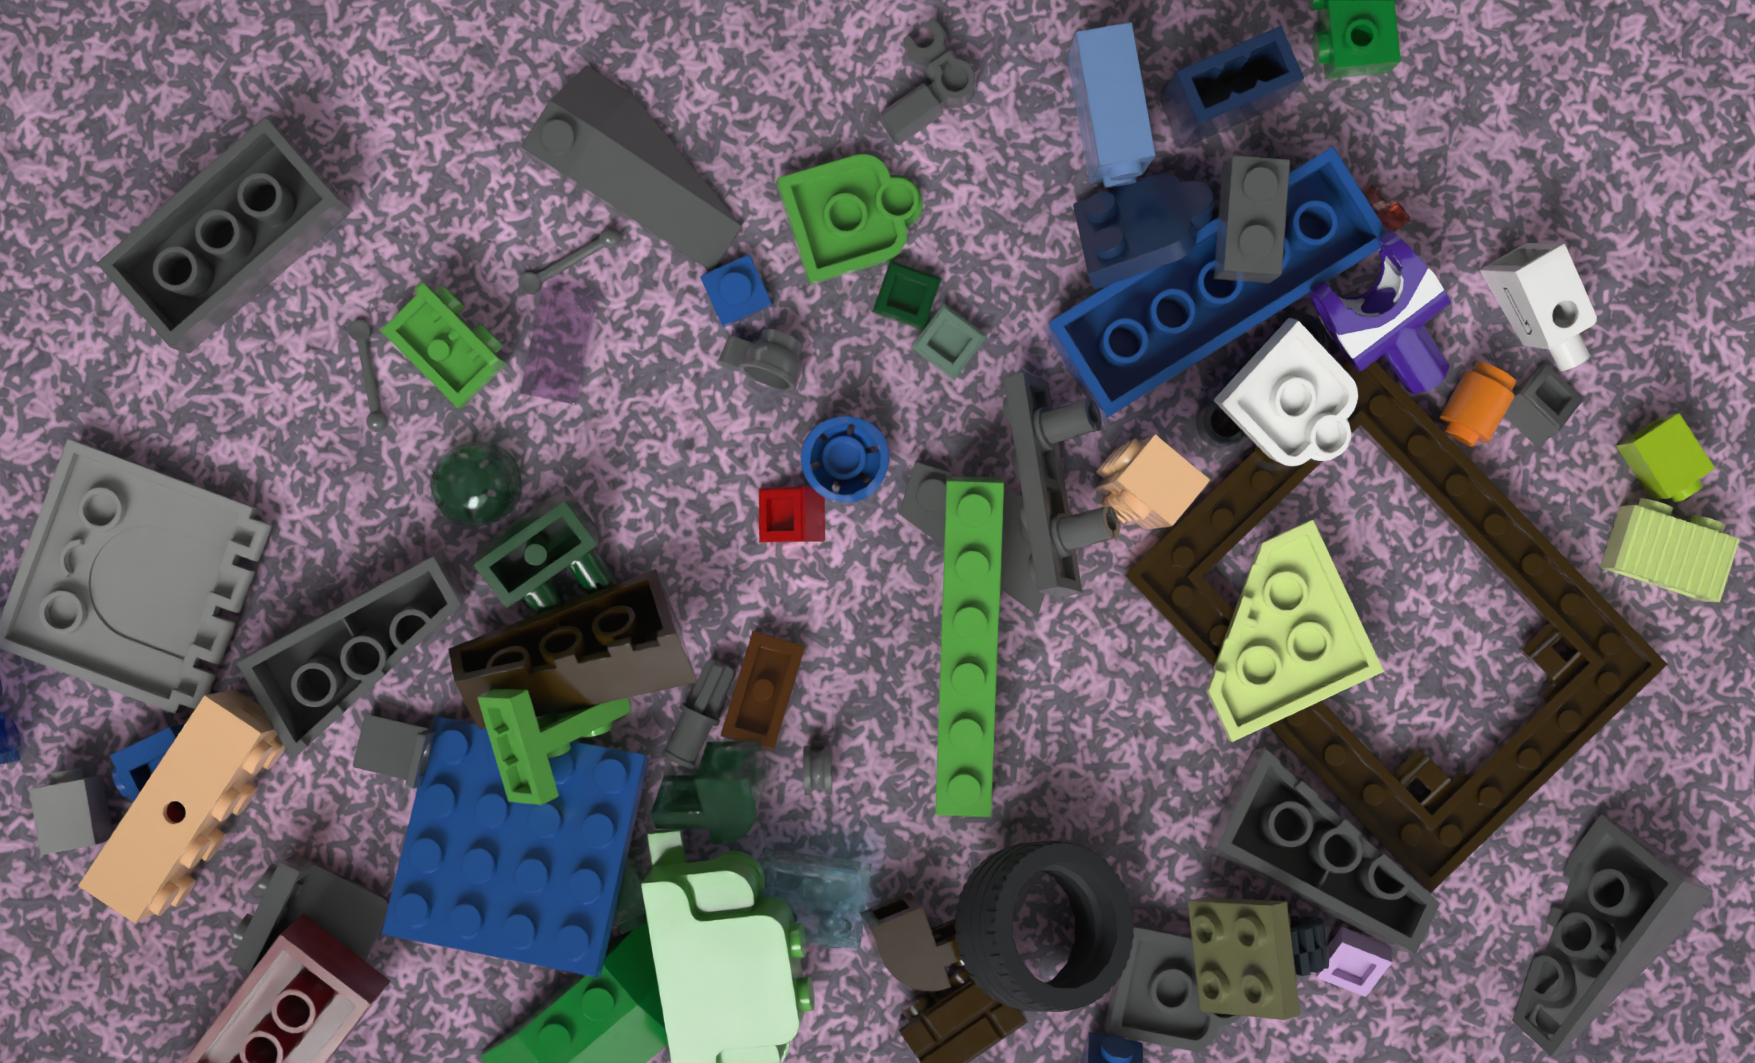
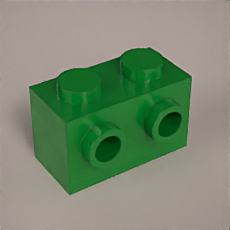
(1355, 37)

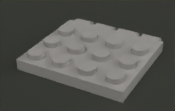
(131, 578)

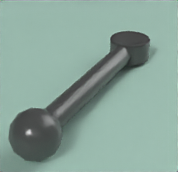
(531, 283)
(361, 332)

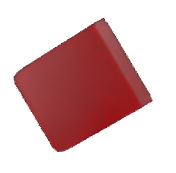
(791, 515)

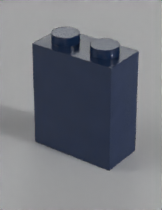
(1231, 87)

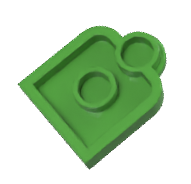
(848, 215)

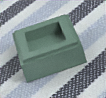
(949, 342)

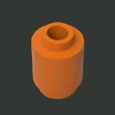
(1478, 404)

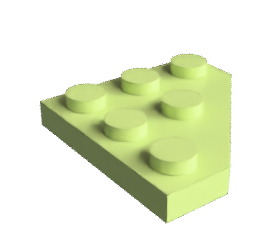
(1288, 637)

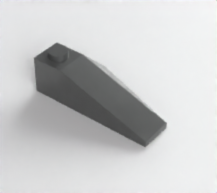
(621, 157)
(1613, 923)

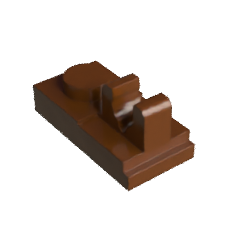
(763, 690)

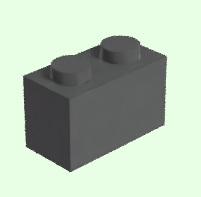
(1252, 219)

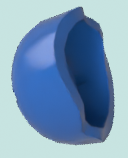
(844, 458)

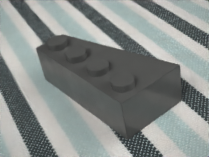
(1317, 856)

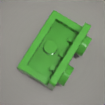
(445, 345)

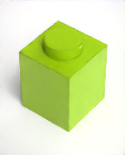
(1667, 458)

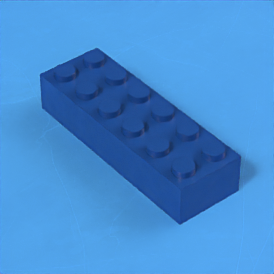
(1178, 314)

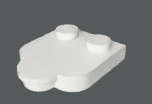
(1292, 398)

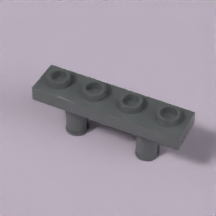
(1038, 464)

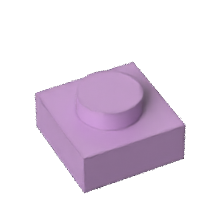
(1356, 961)

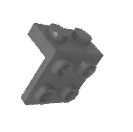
(329, 899)

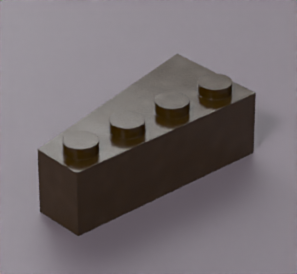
(580, 652)

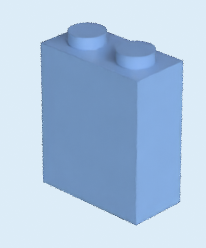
(1111, 105)

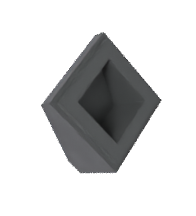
(1542, 405)

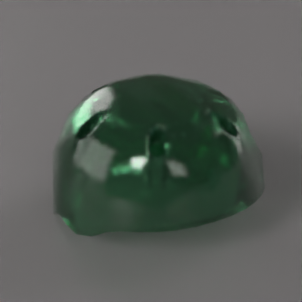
(465, 484)

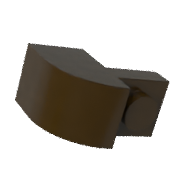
(908, 945)

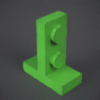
(526, 741)

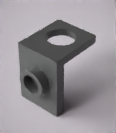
(394, 749)

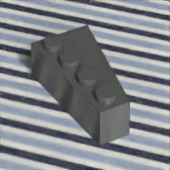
(335, 658)

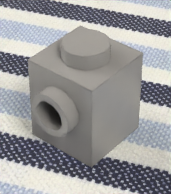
(70, 811)

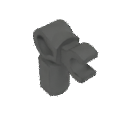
(951, 87)

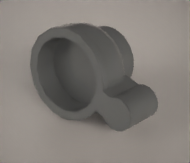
(769, 360)

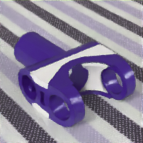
(1390, 318)

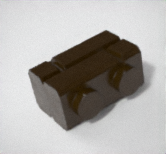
(956, 1022)

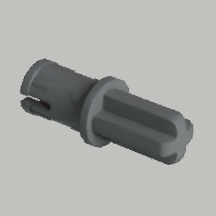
(699, 713)

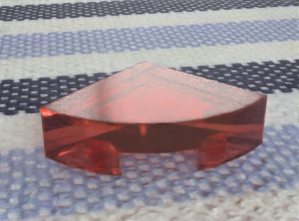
(1391, 214)

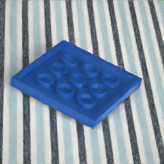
(512, 874)

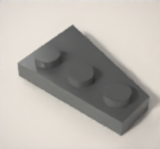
(926, 509)

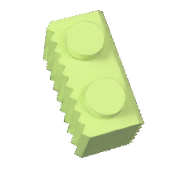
(1670, 551)

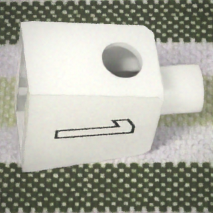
(1543, 300)

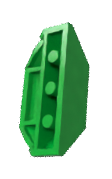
(594, 1017)

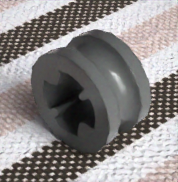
(817, 770)

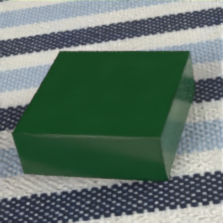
(906, 295)

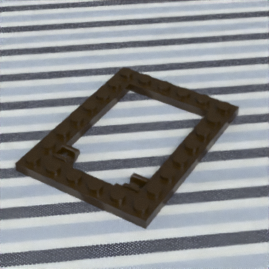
(1585, 689)

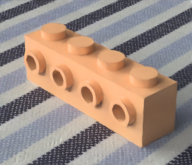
(1148, 483)

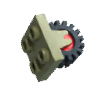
(1253, 955)

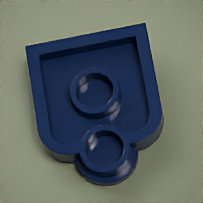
(1141, 226)

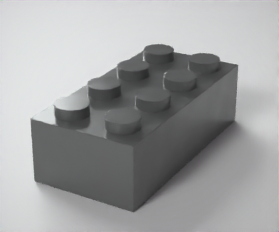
(225, 236)

